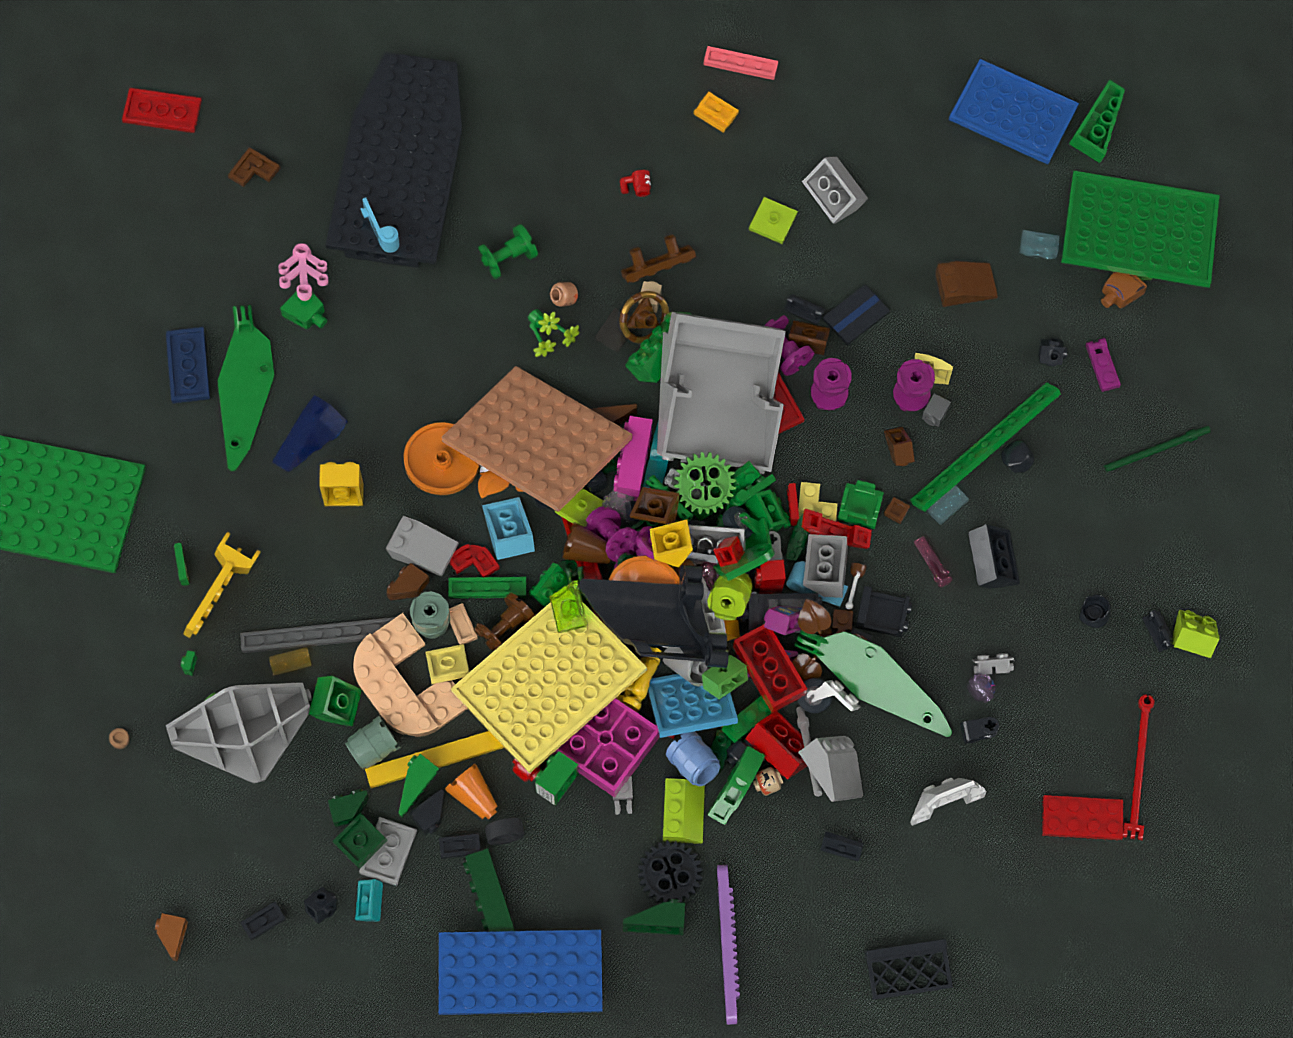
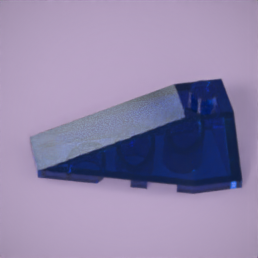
(312, 430)

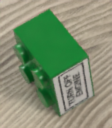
(556, 778)

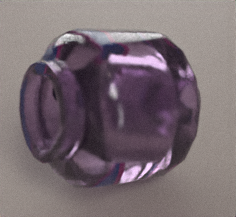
(981, 687)

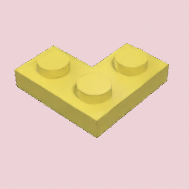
(809, 500)

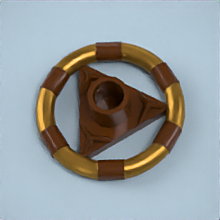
(643, 315)

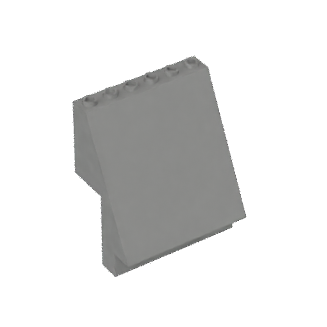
(719, 391)

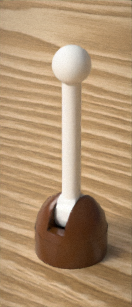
(857, 571)

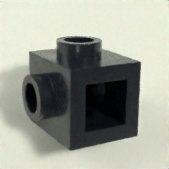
(1052, 351)
(320, 905)

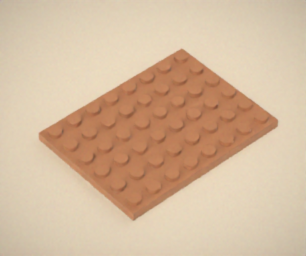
(537, 438)

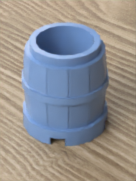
(693, 759)

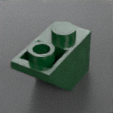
(347, 808)

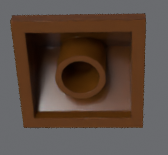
(809, 335)
(656, 506)

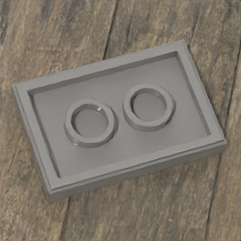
(390, 859)

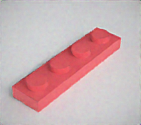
(740, 63)

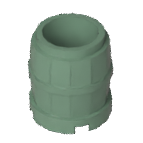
(433, 625)
(372, 743)

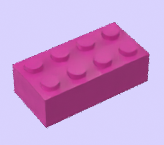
(633, 457)

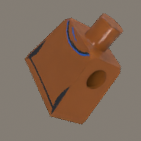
(1122, 289)

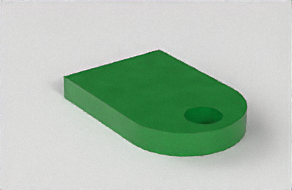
(751, 559)

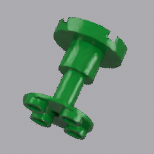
(513, 247)

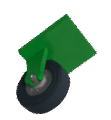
(755, 531)

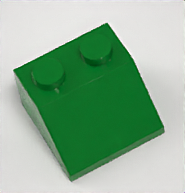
(335, 701)

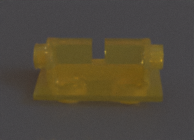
(290, 661)

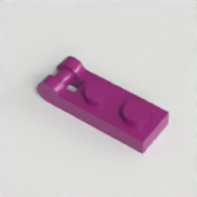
(1103, 365)

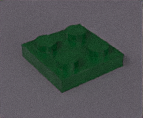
(359, 840)

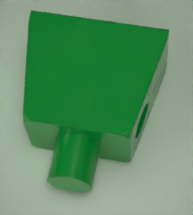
(304, 312)

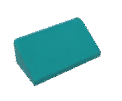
(369, 900)

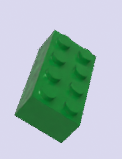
(647, 361)

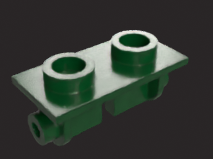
(719, 747)

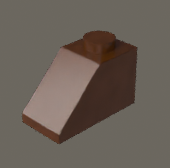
(899, 446)

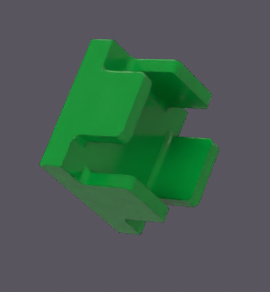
(860, 504)

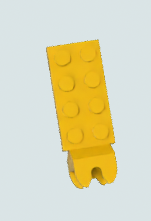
(232, 562)

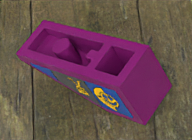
(782, 619)

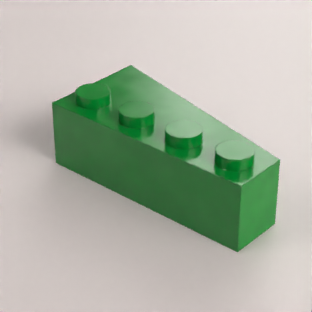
(1096, 129)

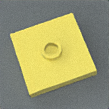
(447, 664)

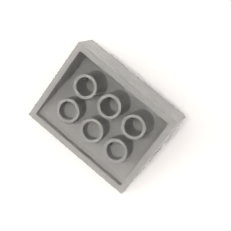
(834, 766)

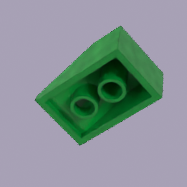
(418, 777)

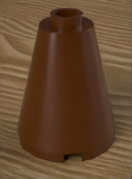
(585, 546)

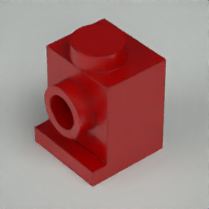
(729, 551)

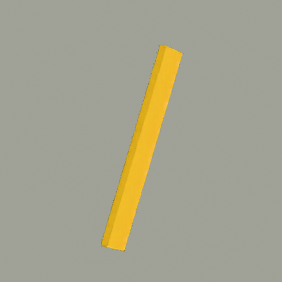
(439, 756)

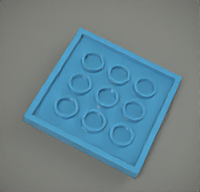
(686, 707)

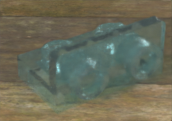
(1039, 244)

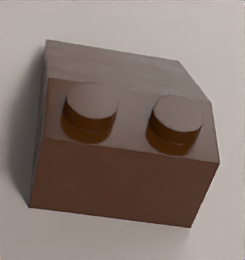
(965, 282)

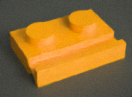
(716, 112)

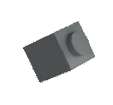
(936, 410)

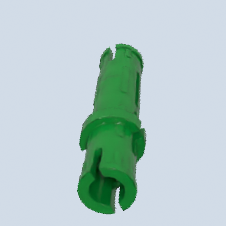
(682, 512)

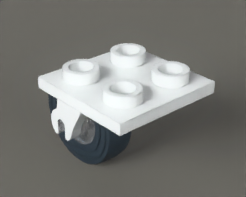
(821, 693)

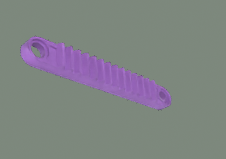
(728, 947)

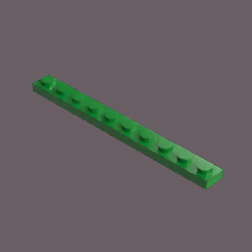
(985, 447)

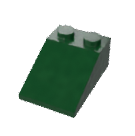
(660, 919)

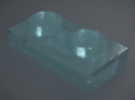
(948, 505)

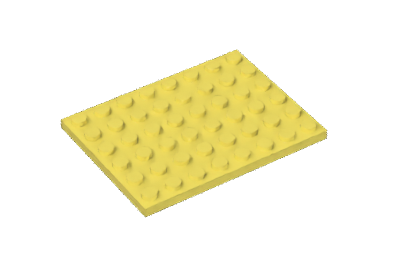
(547, 684)

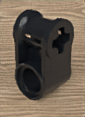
(976, 729)

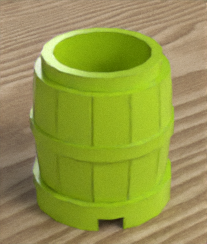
(730, 597)

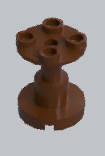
(510, 618)

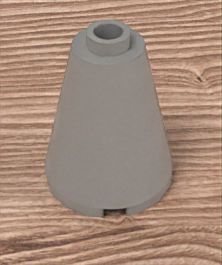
(689, 670)

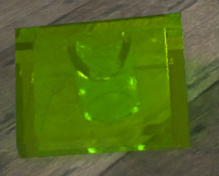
(568, 608)

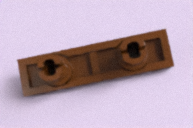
(666, 261)

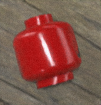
(522, 773)

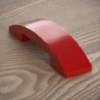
(818, 525)

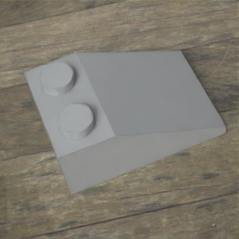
(421, 546)

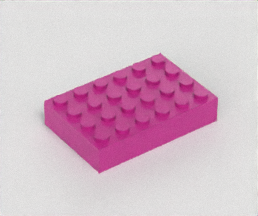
(611, 746)

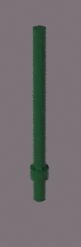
(1190, 436)

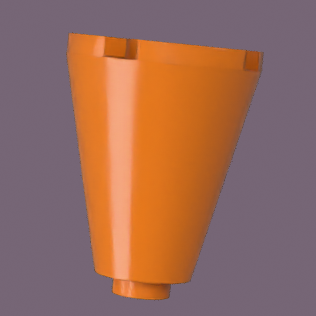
(473, 792)

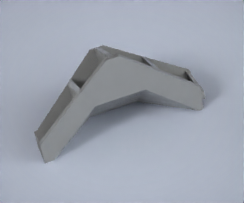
(243, 727)

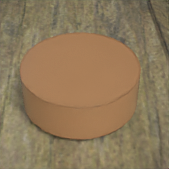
(119, 738)

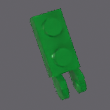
(744, 495)

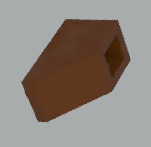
(409, 583)

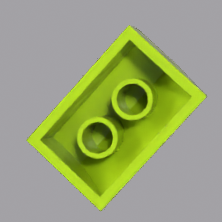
(683, 812)

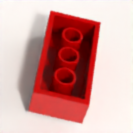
(770, 668)

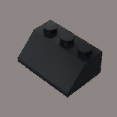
(993, 557)

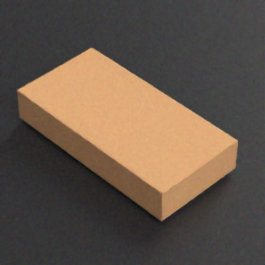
(462, 625)

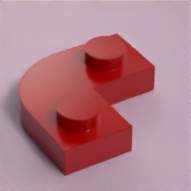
(475, 555)

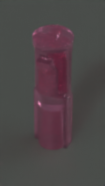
(940, 574)

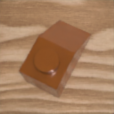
(171, 932)

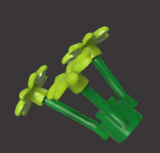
(546, 322)

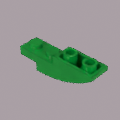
(737, 785)

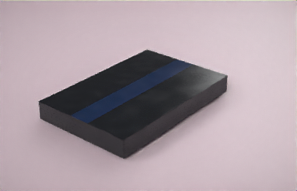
(856, 315)

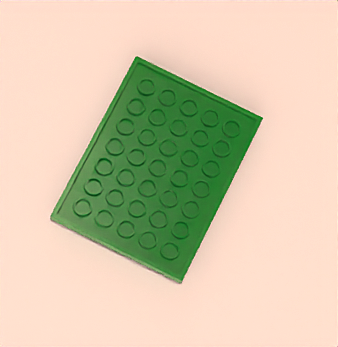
(1141, 229)
(65, 503)

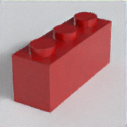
(770, 577)

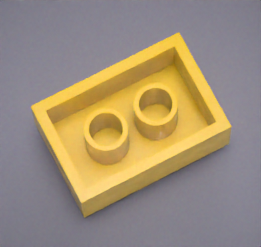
(341, 484)

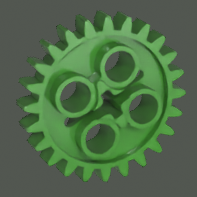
(722, 481)

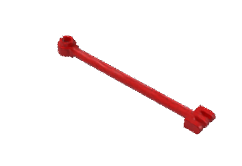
(1133, 826)

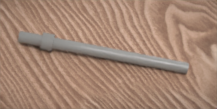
(803, 724)

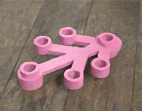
(302, 253)

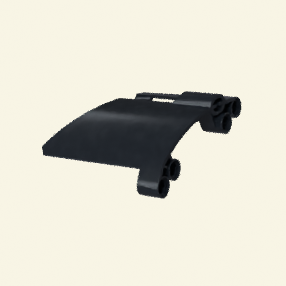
(659, 616)

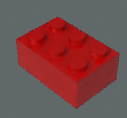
(779, 743)

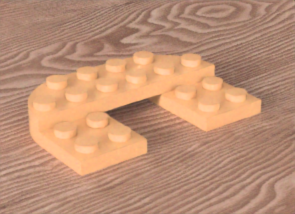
(388, 690)

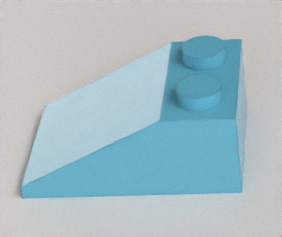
(508, 528)

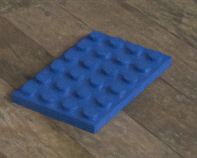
(1013, 111)

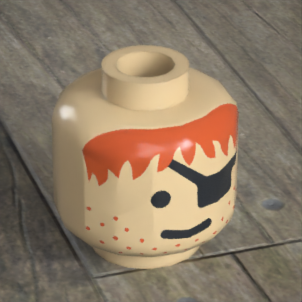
(768, 781)

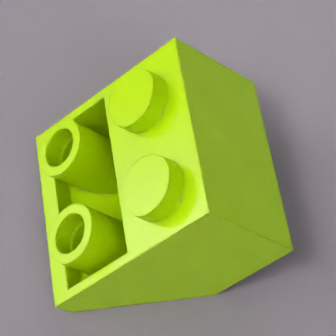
(1195, 633)

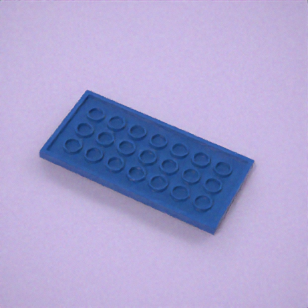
(520, 972)

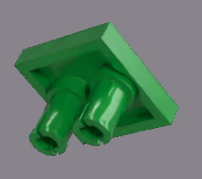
(550, 583)

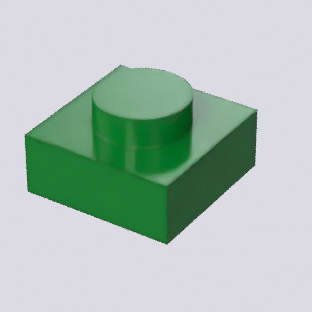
(188, 662)

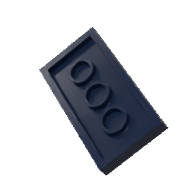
(187, 365)

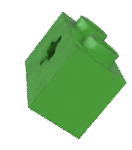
(724, 680)

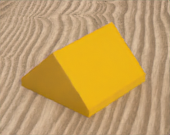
(671, 543)

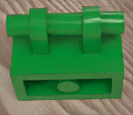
(767, 505)

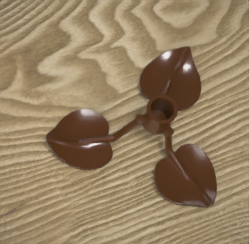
(811, 619)

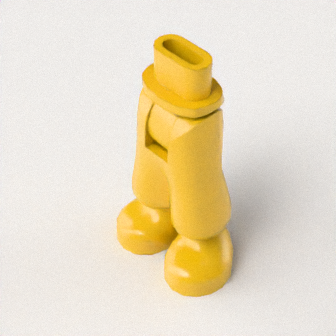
(638, 689)

